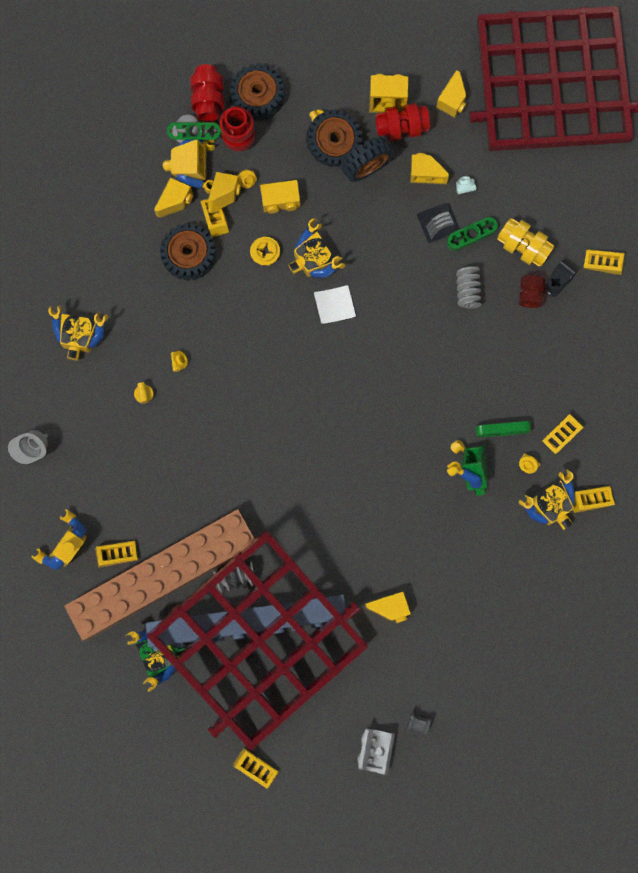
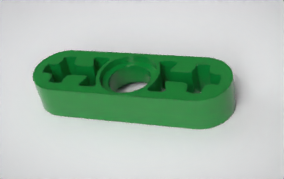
(180, 134)
(485, 233)
(503, 429)

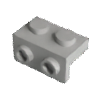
(376, 751)

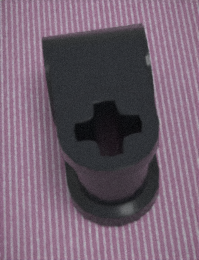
(560, 277)

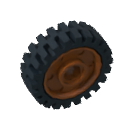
(256, 79)
(319, 134)
(367, 158)
(186, 238)

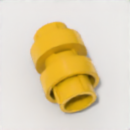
(512, 237)

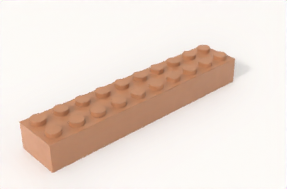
(159, 576)

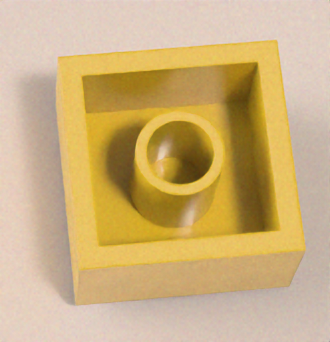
(388, 92)

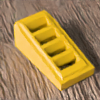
(217, 227)
(603, 268)
(578, 426)
(581, 502)
(109, 562)
(240, 759)

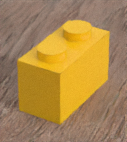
(280, 196)

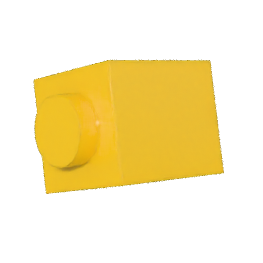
(453, 96)
(427, 170)
(223, 191)
(174, 198)
(391, 607)

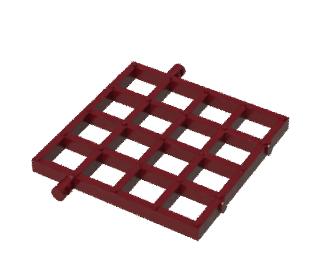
(554, 78)
(258, 640)

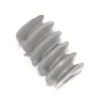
(466, 287)
(234, 578)

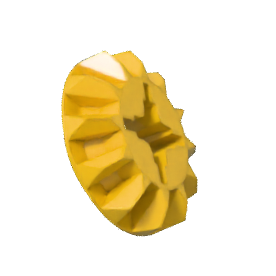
(260, 244)

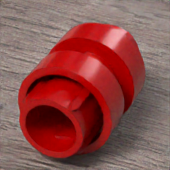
(207, 95)
(412, 121)
(237, 128)

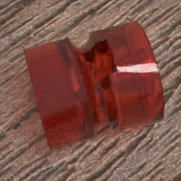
(531, 295)

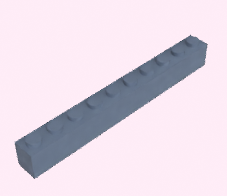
(259, 618)

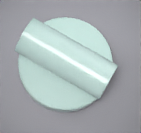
(465, 185)

